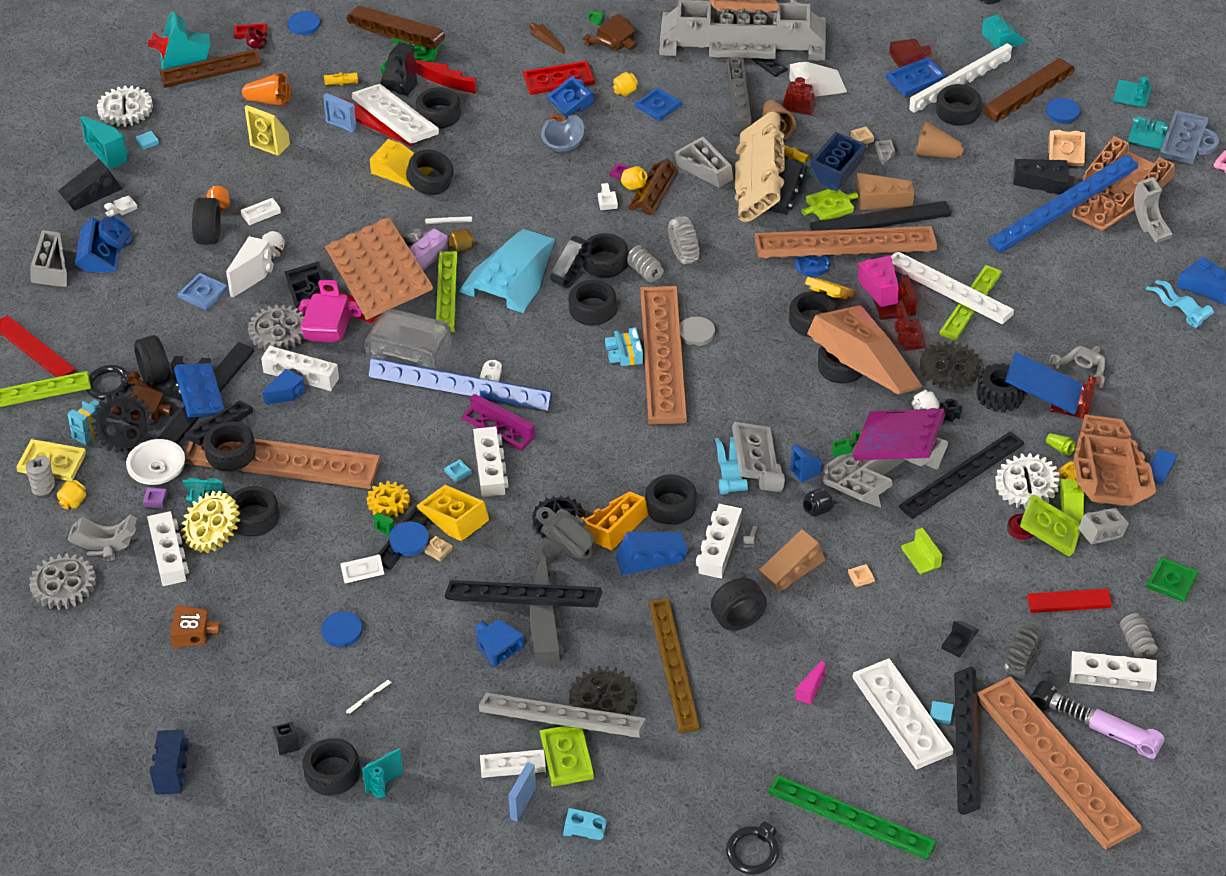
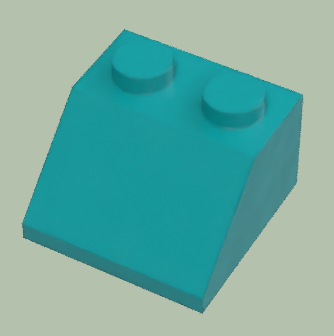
(1001, 32)

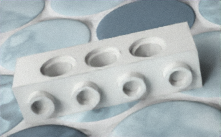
(315, 371)
(489, 461)
(719, 540)
(167, 549)
(1113, 671)

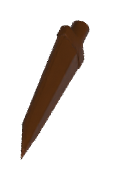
(545, 36)

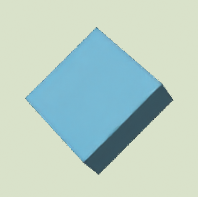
(147, 140)
(457, 470)
(941, 712)

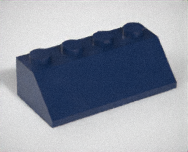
(837, 160)

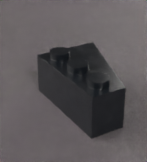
(400, 69)
(1042, 175)
(793, 179)
(89, 186)

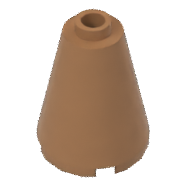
(788, 122)
(937, 143)

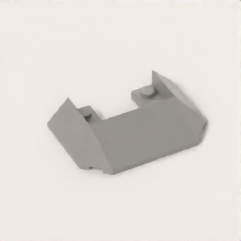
(865, 477)

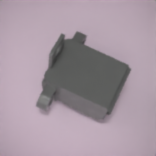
(565, 534)

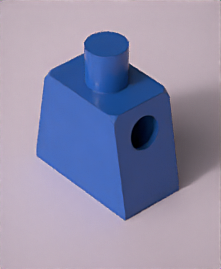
(498, 641)

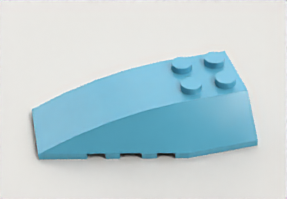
(513, 270)

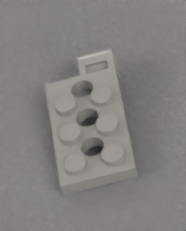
(769, 473)

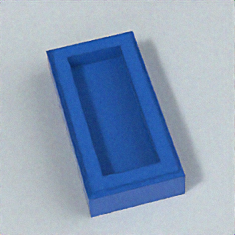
(1162, 465)

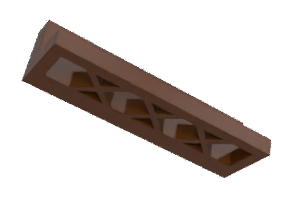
(657, 183)

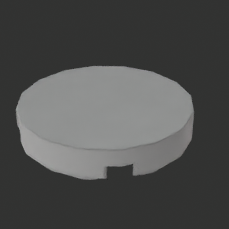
(697, 331)

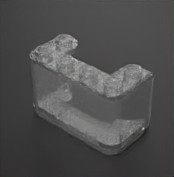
(409, 338)

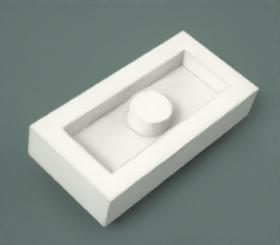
(260, 211)
(362, 568)

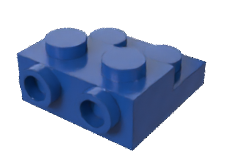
(571, 96)

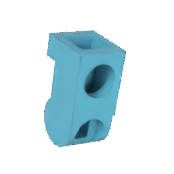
(584, 824)

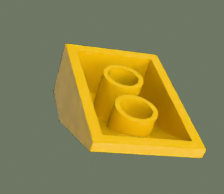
(392, 162)
(455, 512)

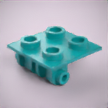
(1133, 93)
(1148, 134)
(197, 487)
(382, 771)

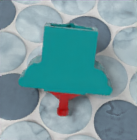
(178, 45)

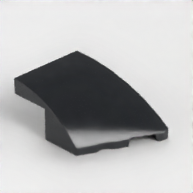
(304, 281)

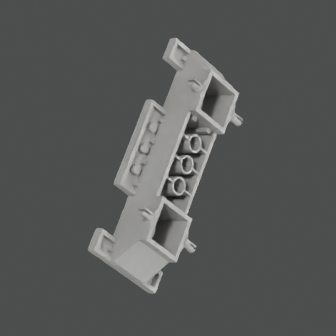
(743, 32)

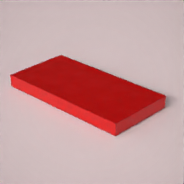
(550, 78)

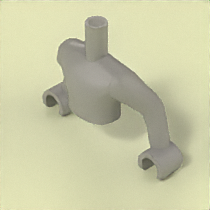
(1084, 357)

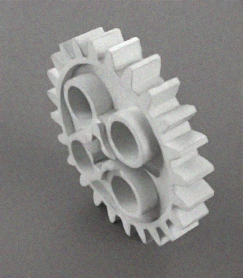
(112, 106)
(1013, 484)

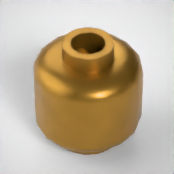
(461, 240)

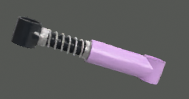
(1145, 741)

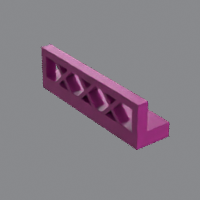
(503, 420)

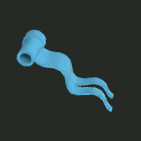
(1194, 312)
(731, 478)

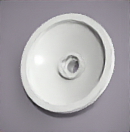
(154, 455)

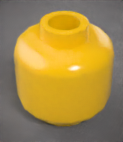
(625, 84)
(634, 178)
(71, 494)

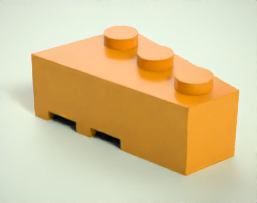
(614, 521)

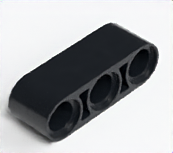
(571, 261)

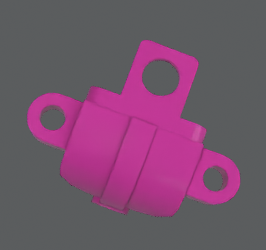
(327, 314)

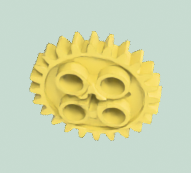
(210, 522)

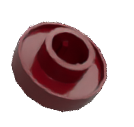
(255, 38)
(1015, 530)

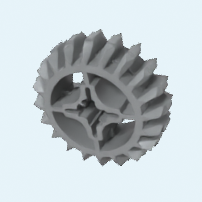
(683, 240)

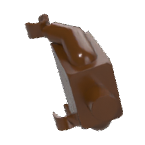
(614, 34)
(151, 396)

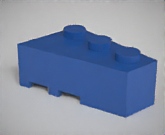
(1204, 279)
(650, 550)

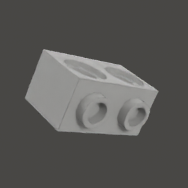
(1103, 525)

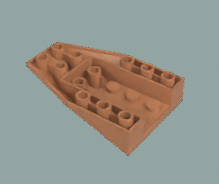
(1118, 199)
(864, 347)

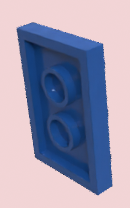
(915, 76)
(199, 389)

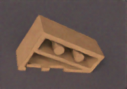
(883, 192)
(792, 561)

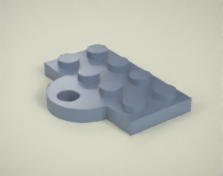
(1188, 138)

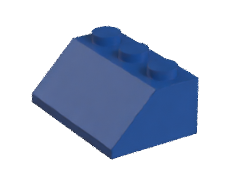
(94, 252)

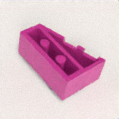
(879, 280)

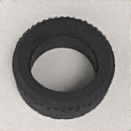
(439, 96)
(958, 115)
(431, 159)
(206, 221)
(611, 266)
(808, 301)
(592, 314)
(152, 360)
(834, 371)
(232, 459)
(671, 513)
(261, 523)
(731, 594)
(334, 783)

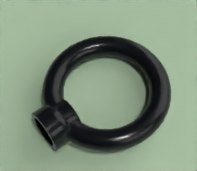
(105, 369)
(765, 833)

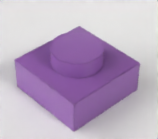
(155, 497)

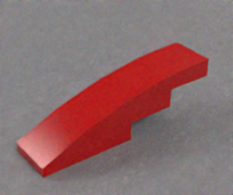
(443, 76)

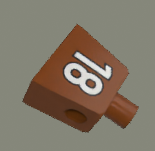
(191, 626)

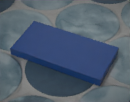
(1044, 382)

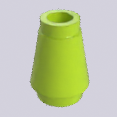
(1062, 444)

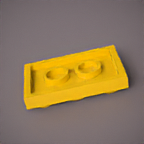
(830, 288)

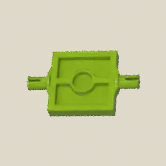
(829, 204)

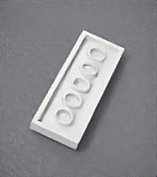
(395, 113)
(903, 714)

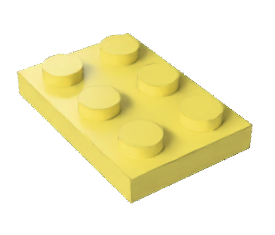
(63, 458)

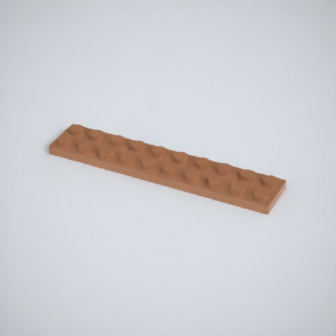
(845, 242)
(663, 355)
(300, 462)
(1058, 763)

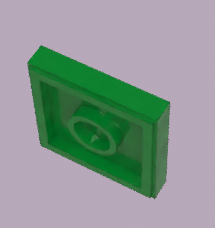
(1172, 579)

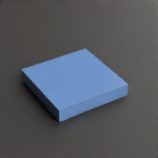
(339, 112)
(203, 291)
(522, 791)

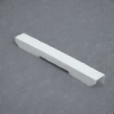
(448, 220)
(382, 686)

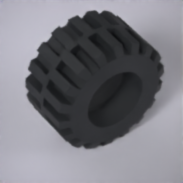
(995, 391)

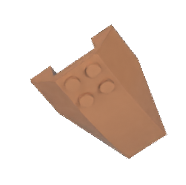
(1110, 464)

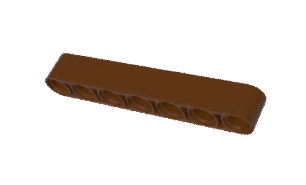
(396, 27)
(1028, 89)

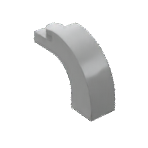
(1147, 210)
(96, 537)

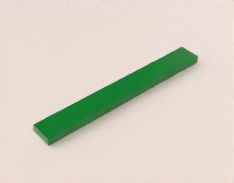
(852, 817)

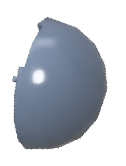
(564, 135)

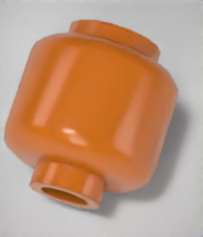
(221, 195)

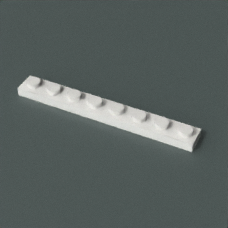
(963, 76)
(951, 288)

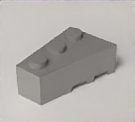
(704, 162)
(48, 261)

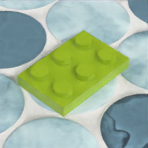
(1050, 525)
(566, 755)

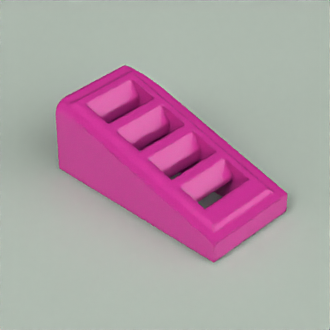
(809, 686)

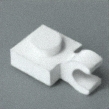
(607, 199)
(120, 206)

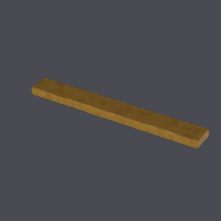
(674, 666)

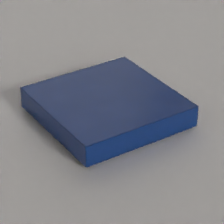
(658, 104)

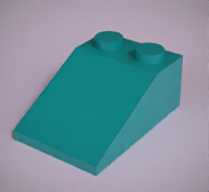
(104, 142)

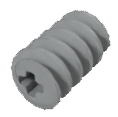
(644, 264)
(40, 475)
(1138, 636)

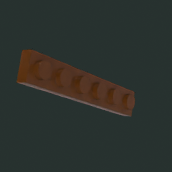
(210, 68)

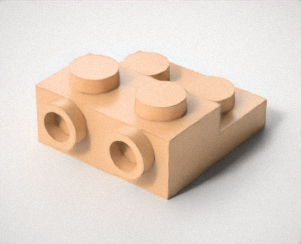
(1067, 146)

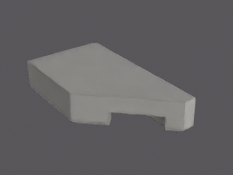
(885, 150)
(412, 236)

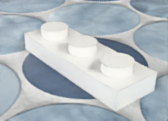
(511, 763)

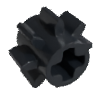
(951, 409)

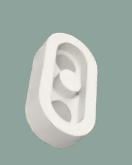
(491, 370)

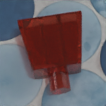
(907, 51)
(800, 97)

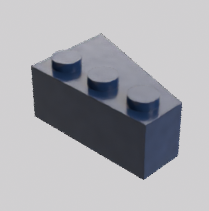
(169, 762)

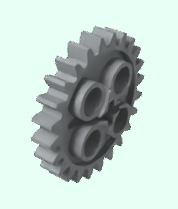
(276, 328)
(62, 581)

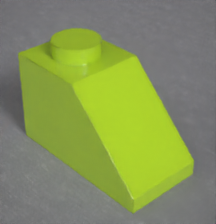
(1072, 499)

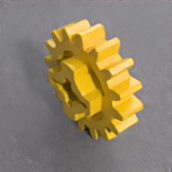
(388, 499)

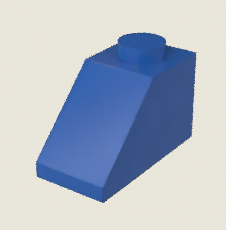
(284, 388)
(804, 463)

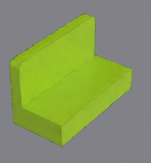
(923, 552)

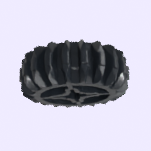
(556, 504)

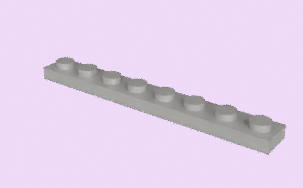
(562, 715)

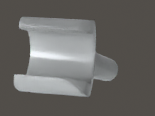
(750, 539)
(105, 553)

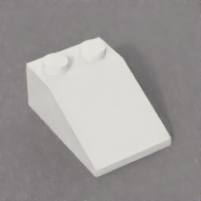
(823, 79)
(249, 265)

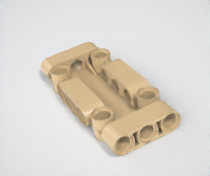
(758, 167)

